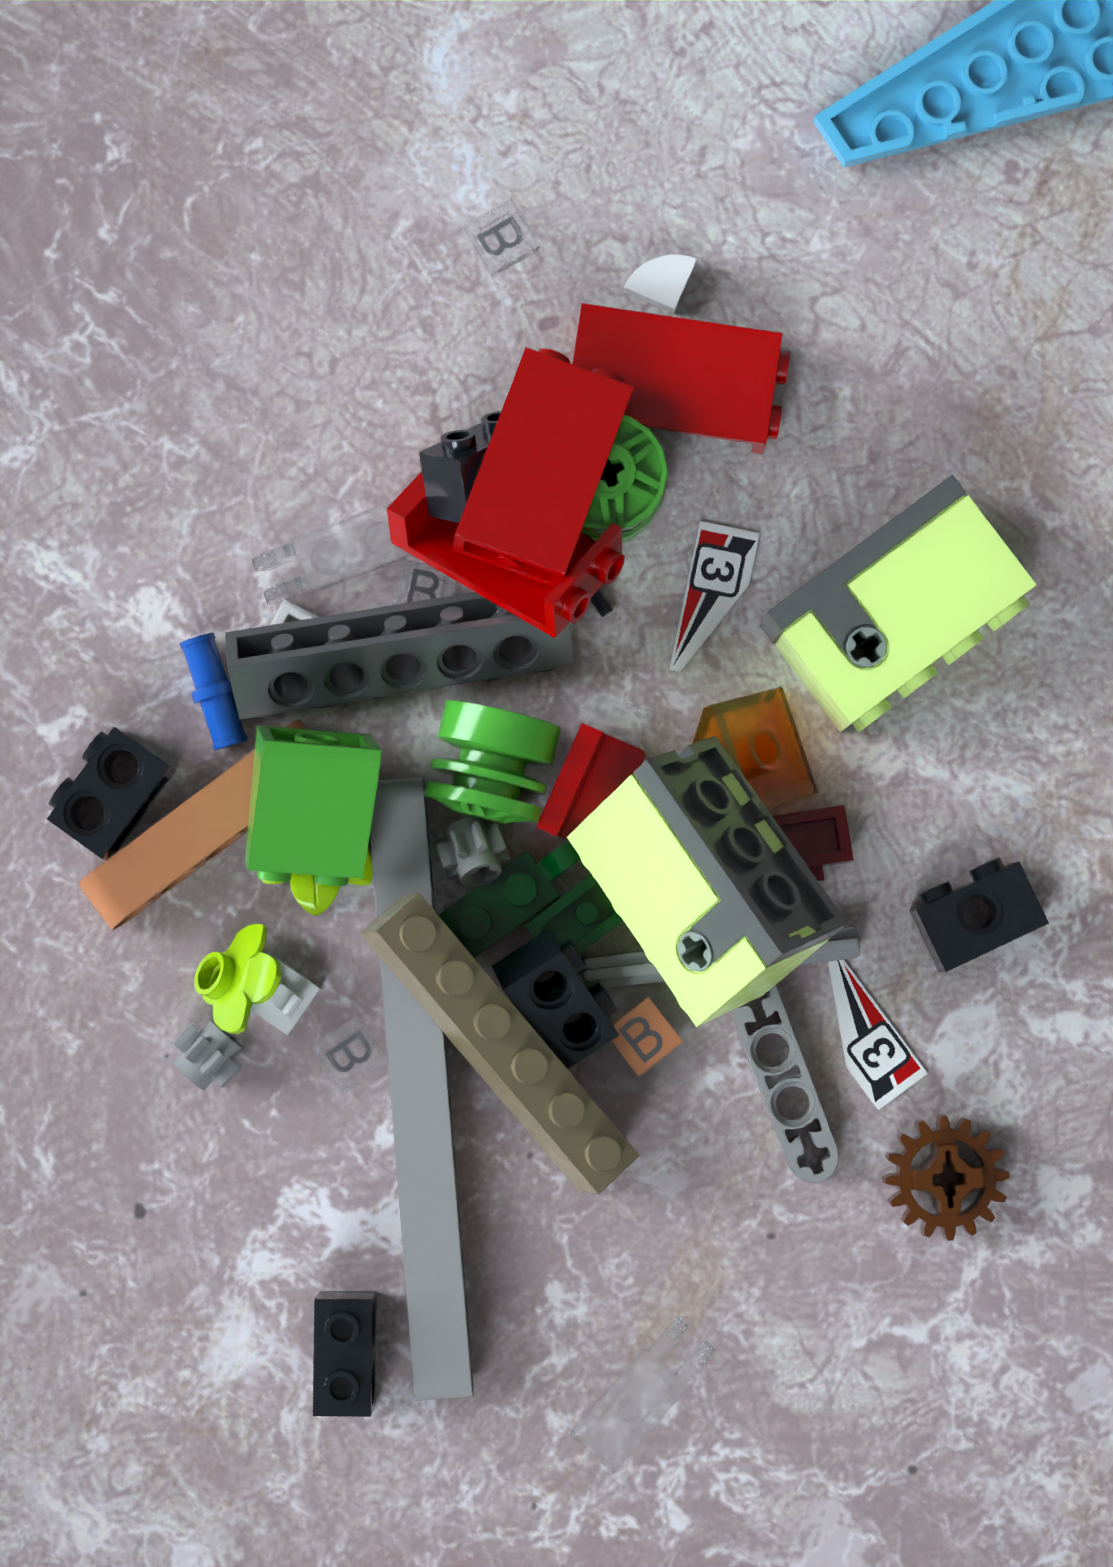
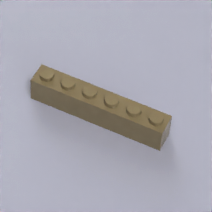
(499, 1044)

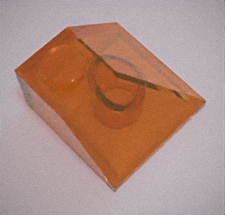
(762, 743)

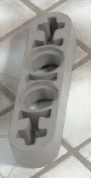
(789, 1073)

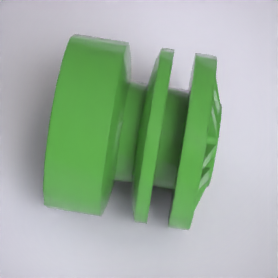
(638, 484)
(492, 761)

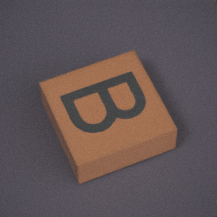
(644, 1036)

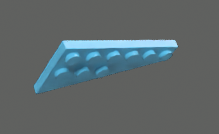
(979, 76)

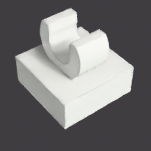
(289, 1000)

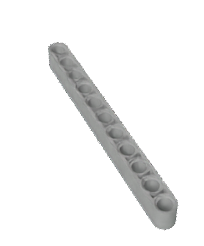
(421, 1117)

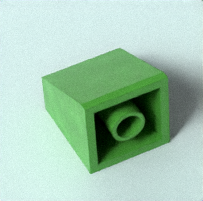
(311, 804)

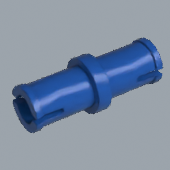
(213, 691)

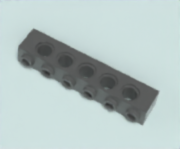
(385, 654)

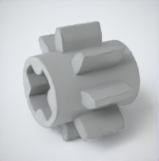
(473, 852)
(207, 1055)

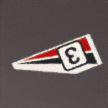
(716, 580)
(869, 1041)

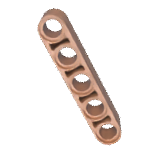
(173, 846)

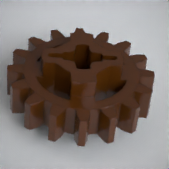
(970, 1176)

